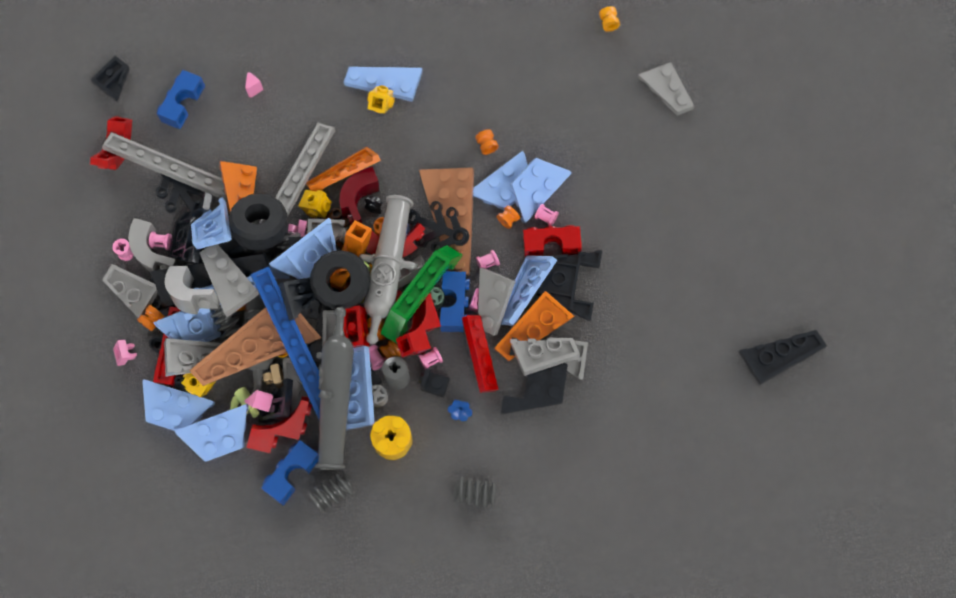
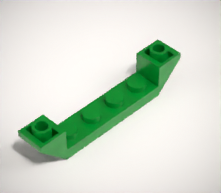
(417, 291)

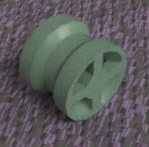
(437, 295)

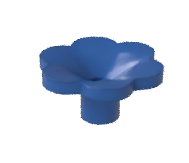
(460, 410)

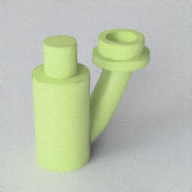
(239, 398)

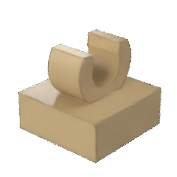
(275, 376)

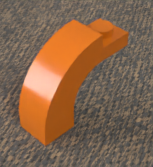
(356, 242)

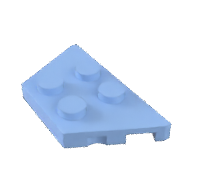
(536, 185)
(496, 187)
(212, 227)
(302, 256)
(196, 329)
(172, 407)
(216, 434)

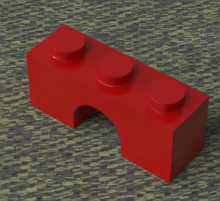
(566, 237)

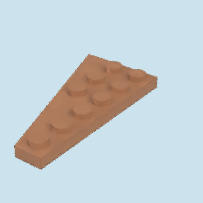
(453, 189)
(247, 347)

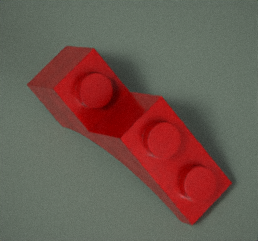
(424, 320)
(263, 436)

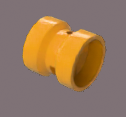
(609, 18)

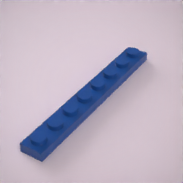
(289, 335)

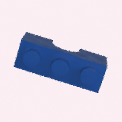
(185, 86)
(454, 285)
(299, 457)

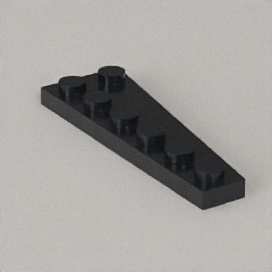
(247, 265)

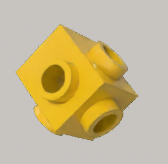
(380, 99)
(315, 203)
(194, 387)

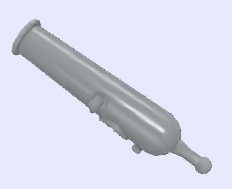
(387, 262)

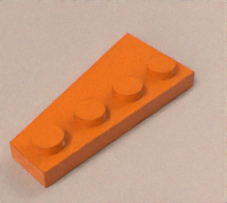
(345, 168)
(238, 181)
(536, 323)

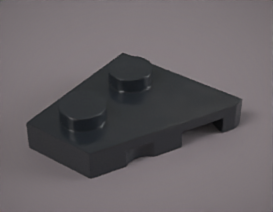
(112, 78)
(296, 296)
(280, 405)

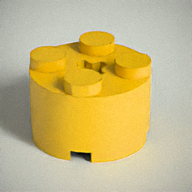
(380, 436)

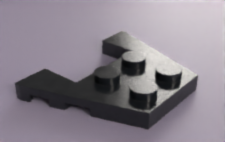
(181, 241)
(563, 279)
(542, 389)

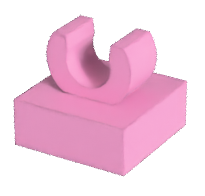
(300, 228)
(121, 352)

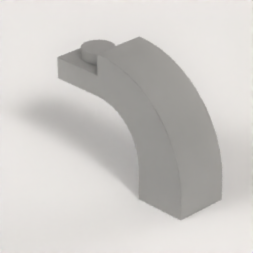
(139, 245)
(178, 284)

